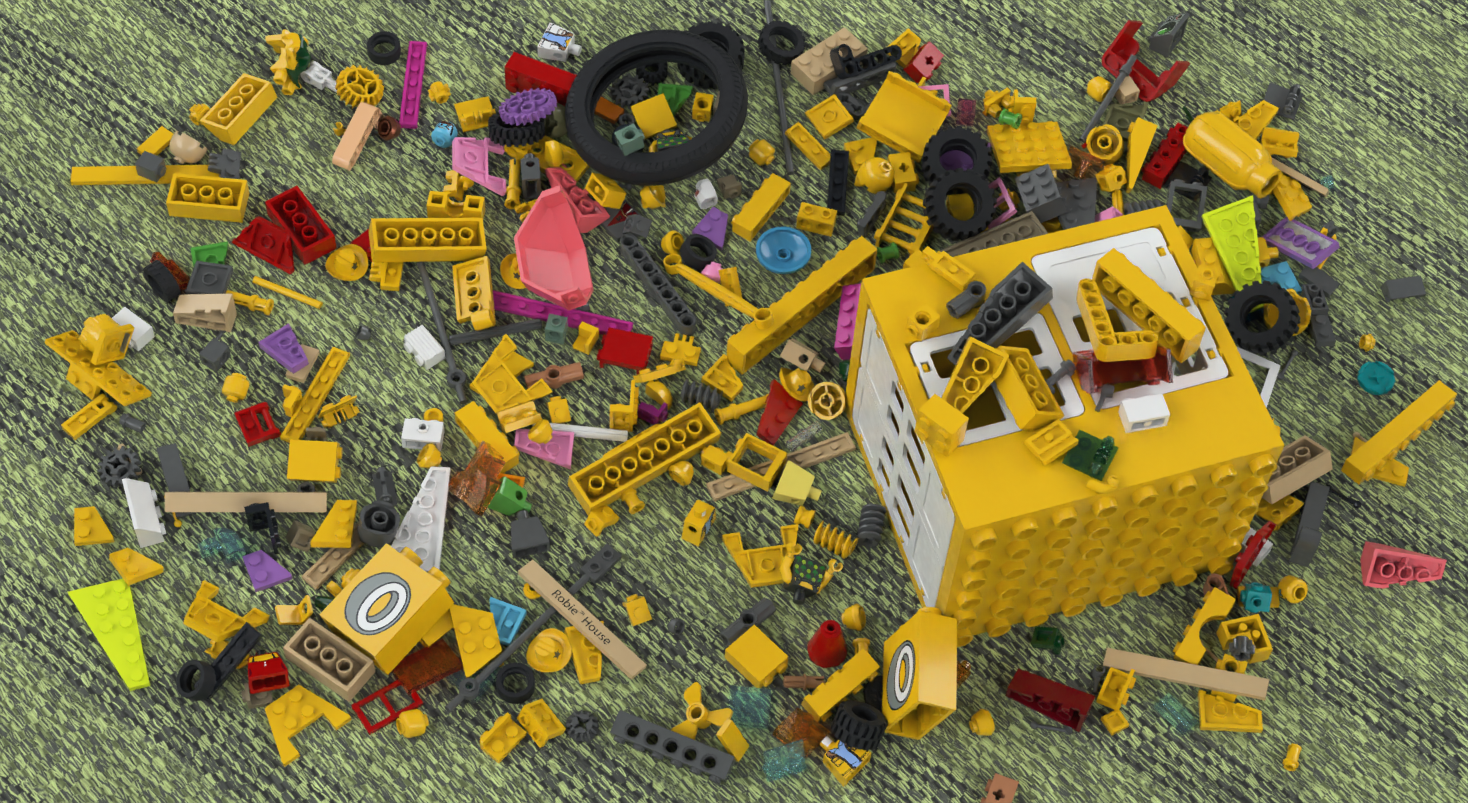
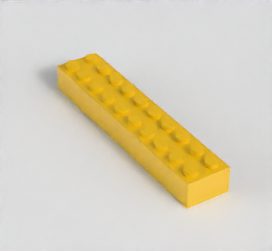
(802, 304)

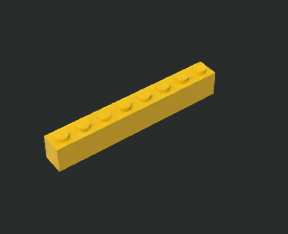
(1399, 433)

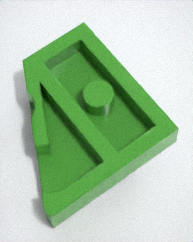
(675, 95)

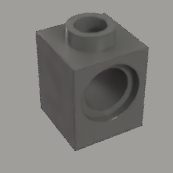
(215, 354)

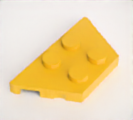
(1291, 197)
(475, 637)

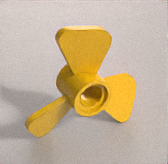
(690, 726)

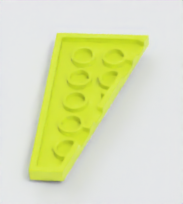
(1236, 241)
(113, 620)

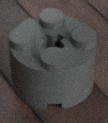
(378, 524)

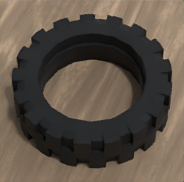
(786, 30)

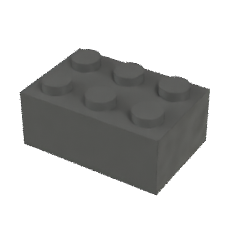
(1041, 193)

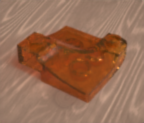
(479, 480)

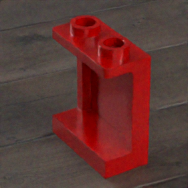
(625, 349)

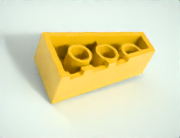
(841, 685)

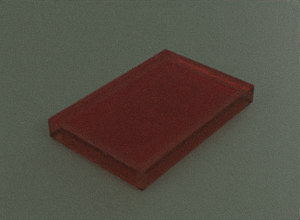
(426, 667)

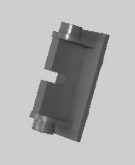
(384, 486)

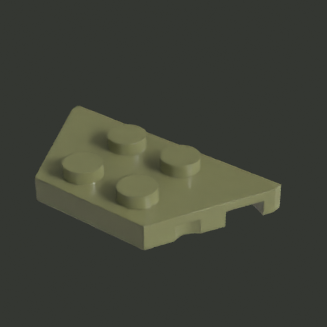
(1121, 116)

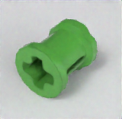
(1010, 118)
(888, 252)

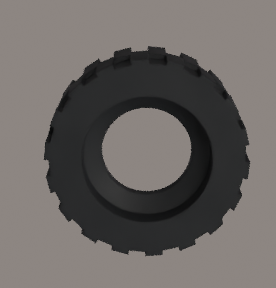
(161, 281)

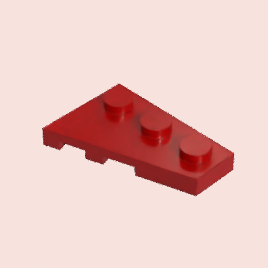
(777, 414)

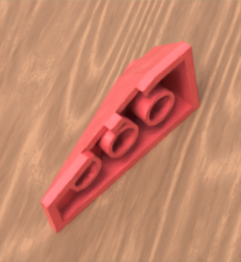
(585, 210)
(1392, 565)

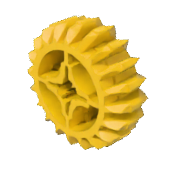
(362, 83)

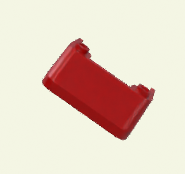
(1147, 82)

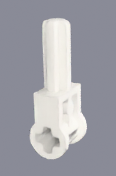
(319, 76)

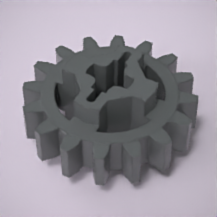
(629, 91)
(119, 467)

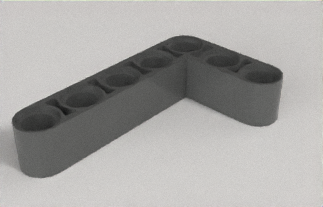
(1307, 533)

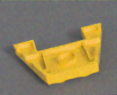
(500, 386)
(761, 565)
(216, 621)
(294, 713)

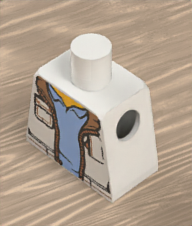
(557, 44)

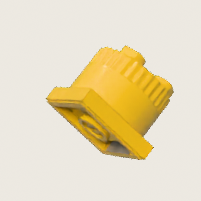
(105, 338)

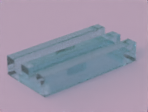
(1158, 707)

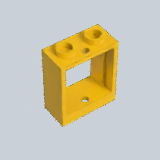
(763, 448)

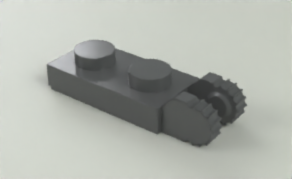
(872, 214)

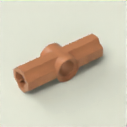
(563, 375)

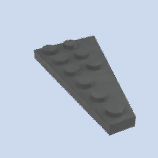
(1080, 202)

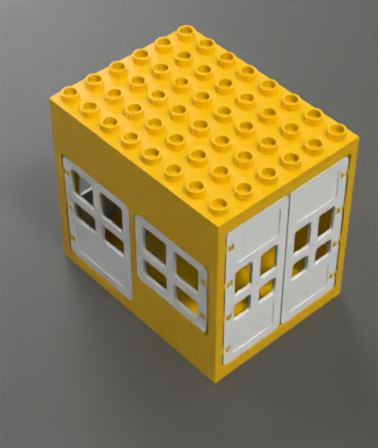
(1019, 540)

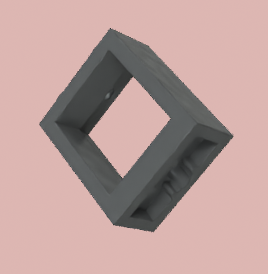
(1188, 225)

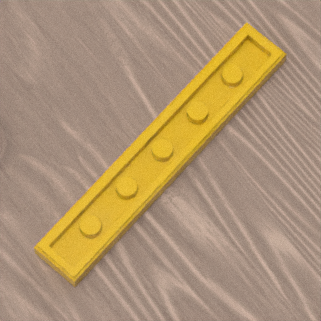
(315, 395)

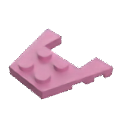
(471, 161)

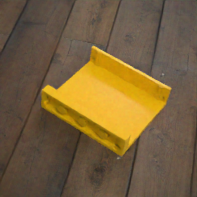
(904, 116)

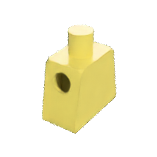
(795, 485)

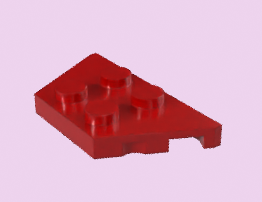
(268, 243)
(1246, 559)

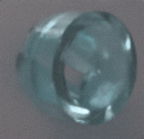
(1327, 181)

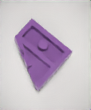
(713, 227)
(264, 570)

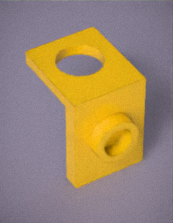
(294, 613)

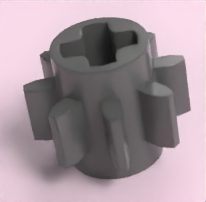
(1241, 648)

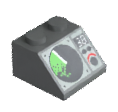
(1169, 34)

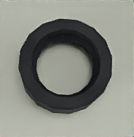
(384, 58)
(702, 243)
(206, 683)
(519, 697)

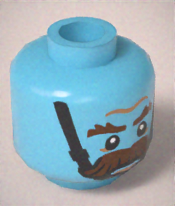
(444, 134)

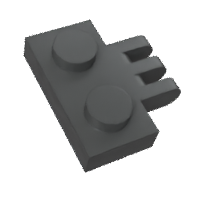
(226, 164)

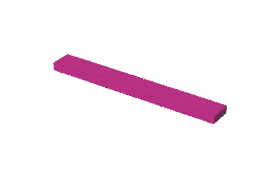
(541, 310)

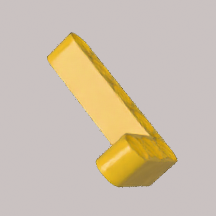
(1105, 343)

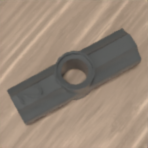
(756, 615)

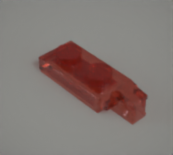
(179, 275)

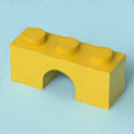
(442, 207)

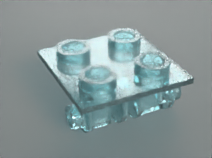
(784, 761)

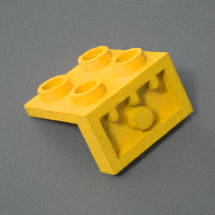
(625, 416)

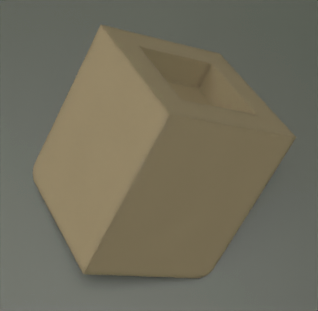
(300, 536)

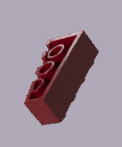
(1051, 698)

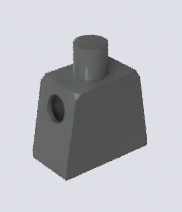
(530, 172)
(528, 536)

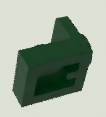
(1048, 639)

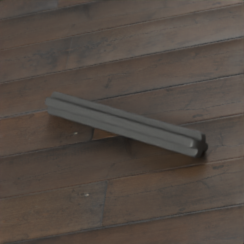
(495, 332)

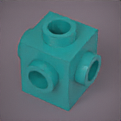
(1256, 597)

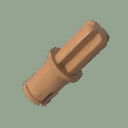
(802, 681)

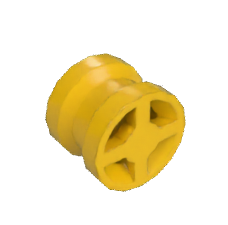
(804, 517)

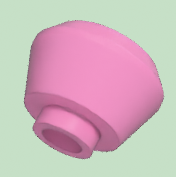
(711, 271)

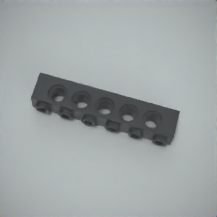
(625, 722)

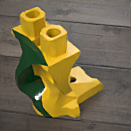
(292, 60)

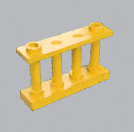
(921, 235)

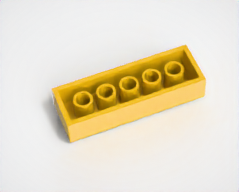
(426, 239)
(1148, 304)

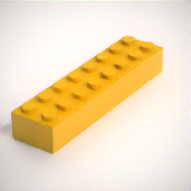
(644, 458)

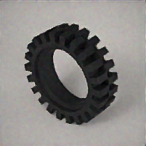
(503, 134)

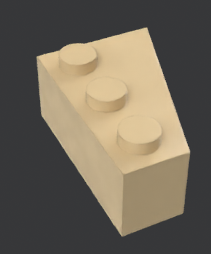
(206, 311)

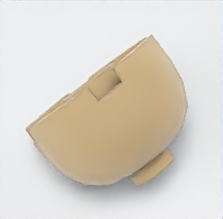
(186, 149)

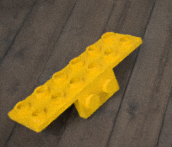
(93, 378)

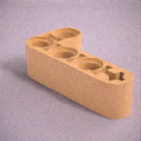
(363, 121)

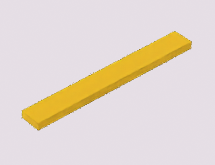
(128, 174)

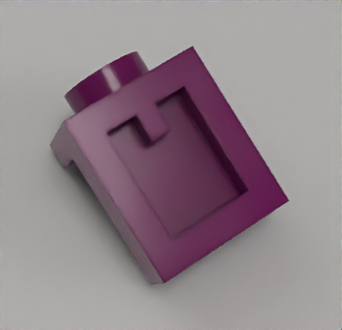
(651, 414)

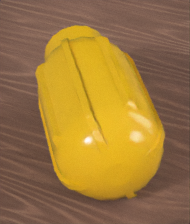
(1231, 154)

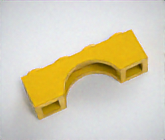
(1216, 607)

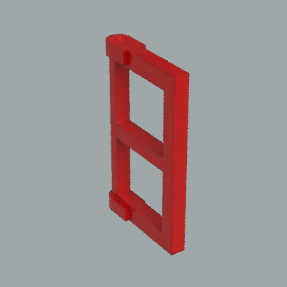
(394, 715)

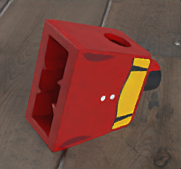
(266, 672)

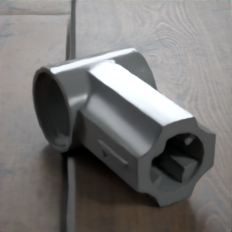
(967, 300)

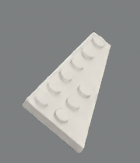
(425, 521)

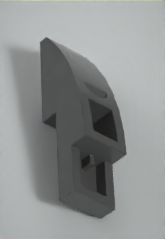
(1319, 324)

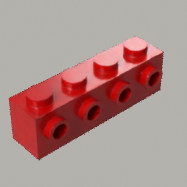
(1166, 158)

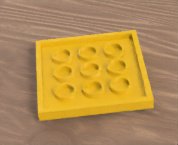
(1028, 147)

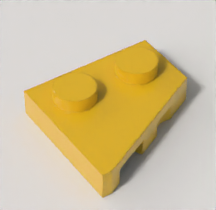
(723, 378)
(90, 527)
(134, 566)

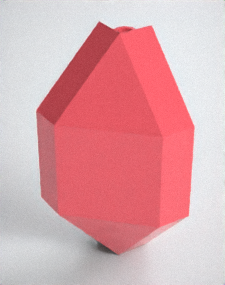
(553, 252)

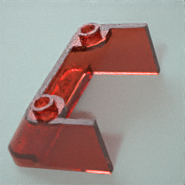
(1096, 373)

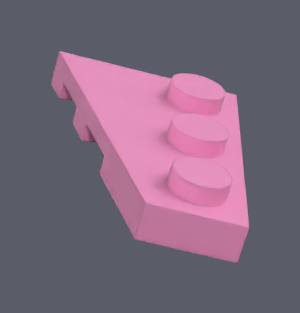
(557, 450)

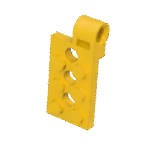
(570, 156)
(463, 288)

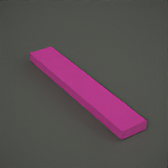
(413, 84)

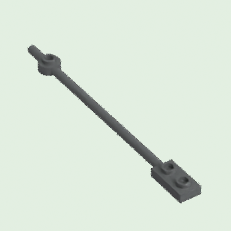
(454, 373)
(592, 571)

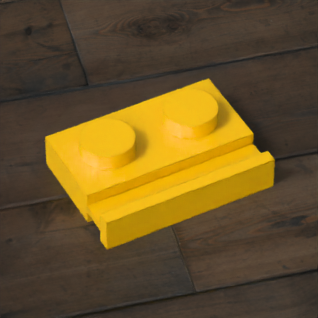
(1051, 442)

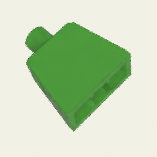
(509, 498)

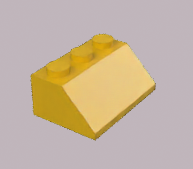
(1205, 254)

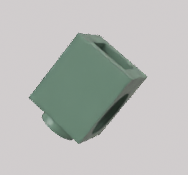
(629, 139)
(556, 328)

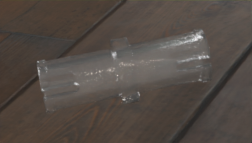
(803, 436)

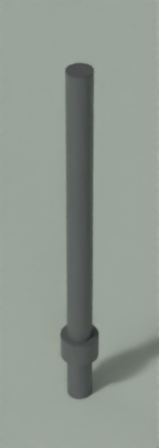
(1124, 72)

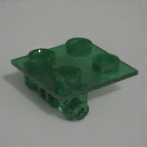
(1091, 455)

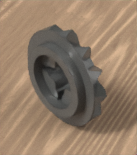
(580, 734)

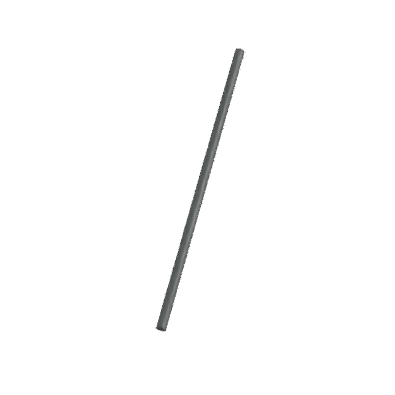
(780, 97)

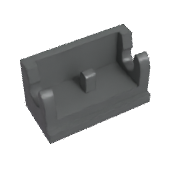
(1403, 288)

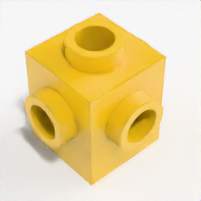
(1111, 178)

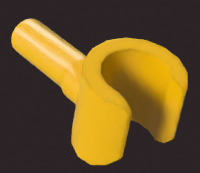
(340, 131)

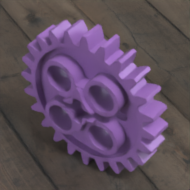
(528, 106)

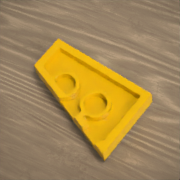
(1257, 118)
(585, 656)
(1223, 715)

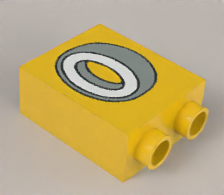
(389, 606)
(920, 674)

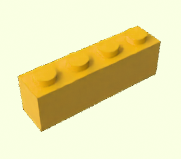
(760, 207)
(478, 427)

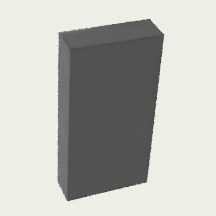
(1317, 276)

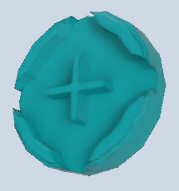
(1376, 378)

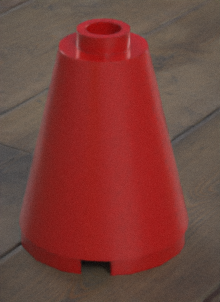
(827, 645)

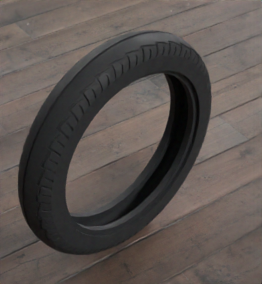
(666, 165)

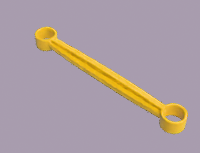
(718, 291)

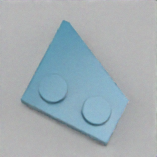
(507, 619)

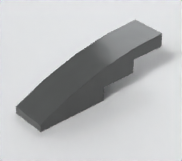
(173, 472)

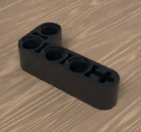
(868, 60)

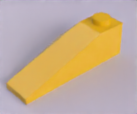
(1138, 144)
(973, 373)

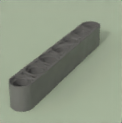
(657, 285)

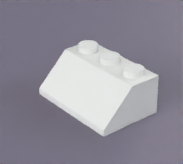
(143, 512)

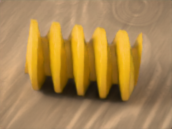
(834, 540)

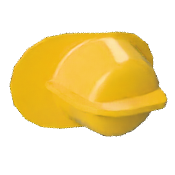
(653, 196)

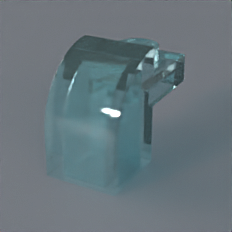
(225, 541)

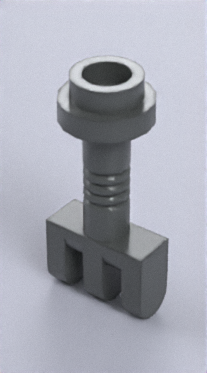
(1067, 368)

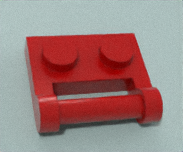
(251, 426)

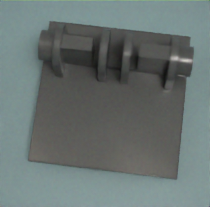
(1285, 99)

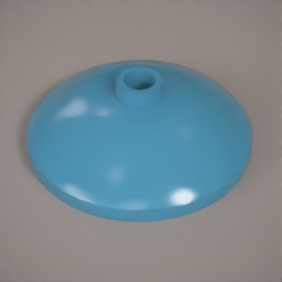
(783, 242)

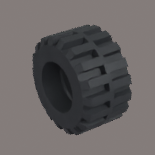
(859, 725)

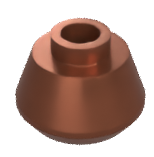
(389, 128)

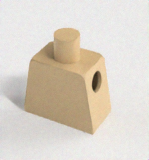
(794, 353)

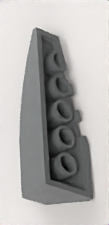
(1006, 309)

